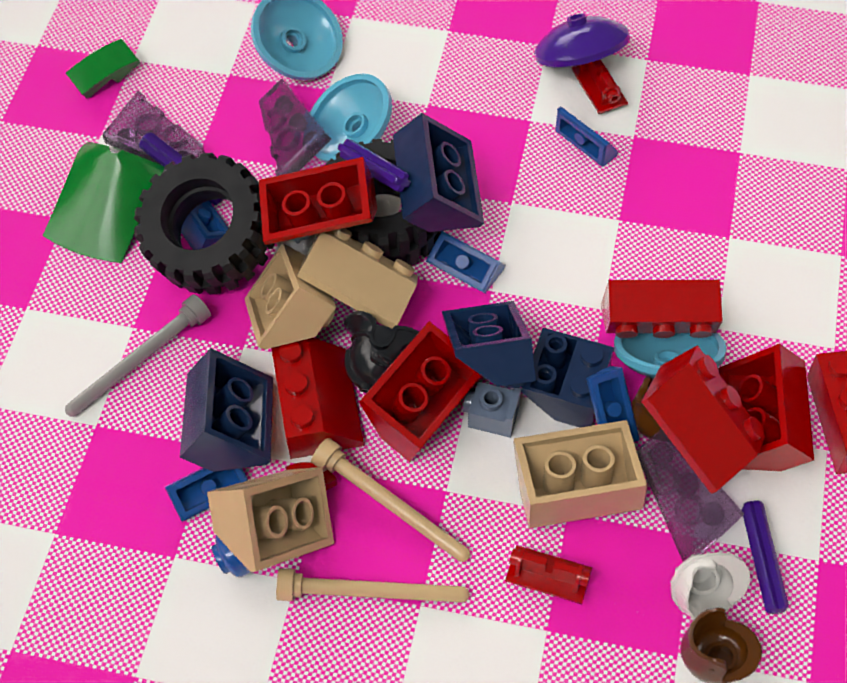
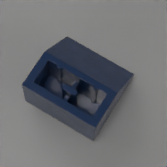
(561, 374)

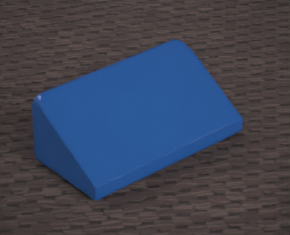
(584, 138)
(203, 226)
(465, 262)
(611, 398)
(190, 492)

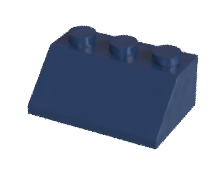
(441, 175)
(492, 342)
(226, 414)

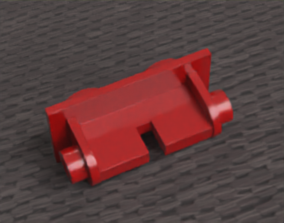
(599, 86)
(548, 574)

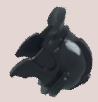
(372, 348)

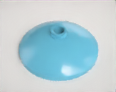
(310, 29)
(353, 110)
(647, 353)

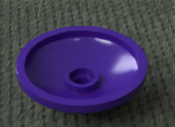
(581, 41)

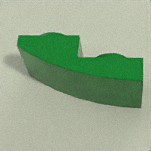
(98, 68)

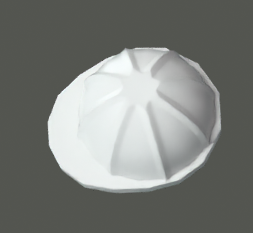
(709, 582)

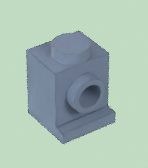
(492, 408)

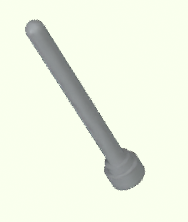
(192, 312)

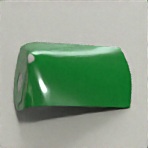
(100, 202)

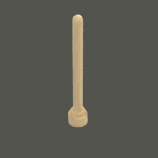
(333, 459)
(294, 585)

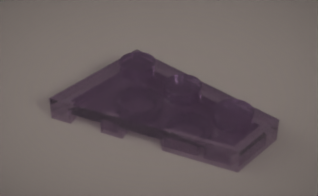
(141, 118)
(292, 129)
(689, 509)

